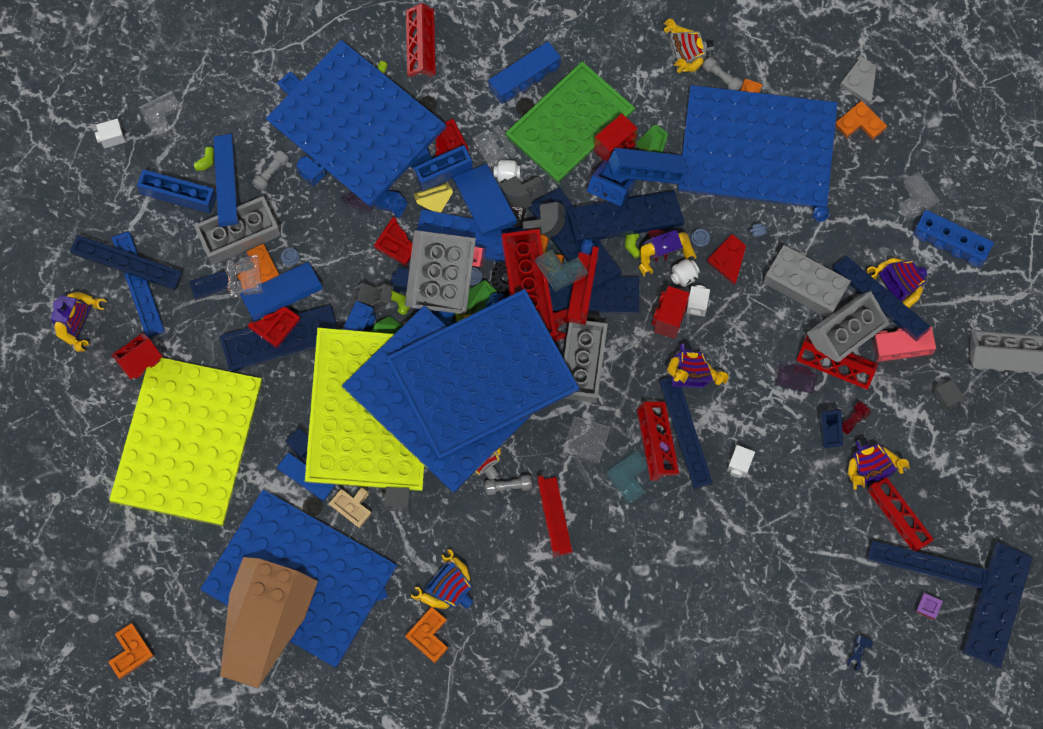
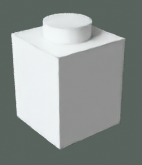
(109, 133)
(698, 300)
(740, 462)

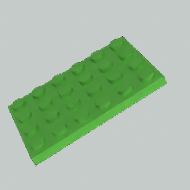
(565, 121)

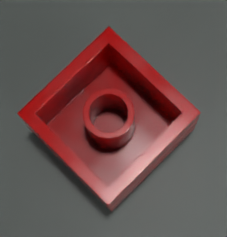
(618, 134)
(670, 312)
(137, 356)

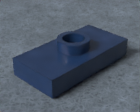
(209, 285)

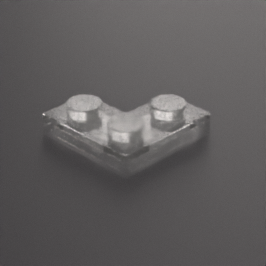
(155, 112)
(922, 197)

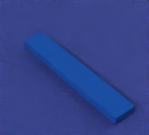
(225, 180)
(140, 291)

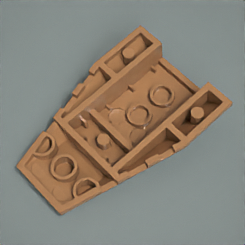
(262, 618)

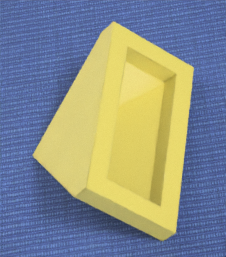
(434, 198)

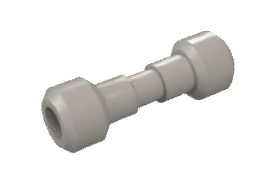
(710, 65)
(260, 181)
(492, 486)

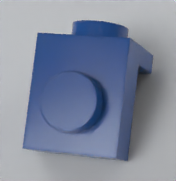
(392, 202)

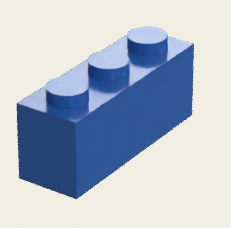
(442, 168)

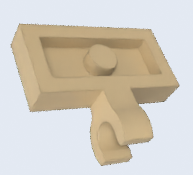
(351, 507)

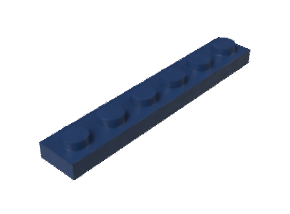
(126, 262)
(890, 305)
(686, 434)
(927, 565)

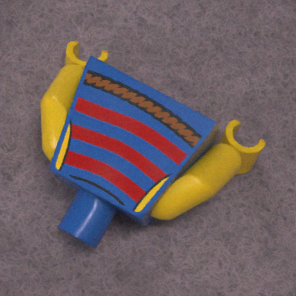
(447, 586)

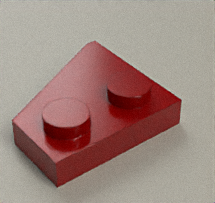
(449, 139)
(394, 243)
(728, 258)
(275, 326)

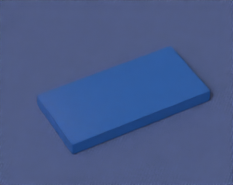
(485, 200)
(282, 291)

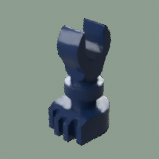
(862, 643)

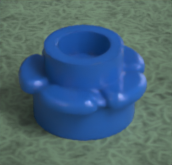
(821, 214)
(587, 246)

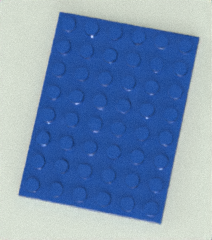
(356, 123)
(758, 146)
(482, 374)
(382, 397)
(346, 572)

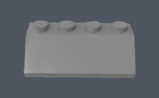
(849, 327)
(1006, 351)

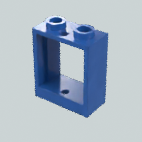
(604, 182)

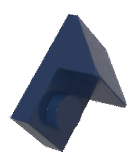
(831, 428)

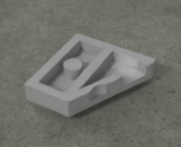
(860, 80)

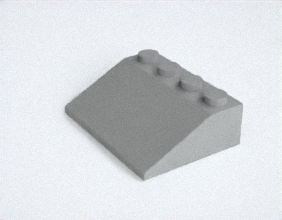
(440, 272)

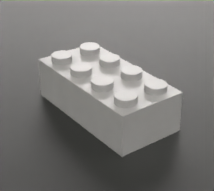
(254, 228)
(806, 281)
(585, 357)

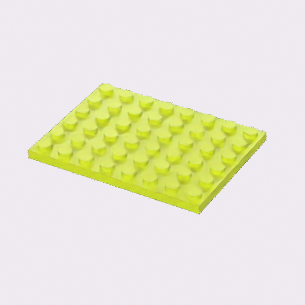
(343, 438)
(186, 441)

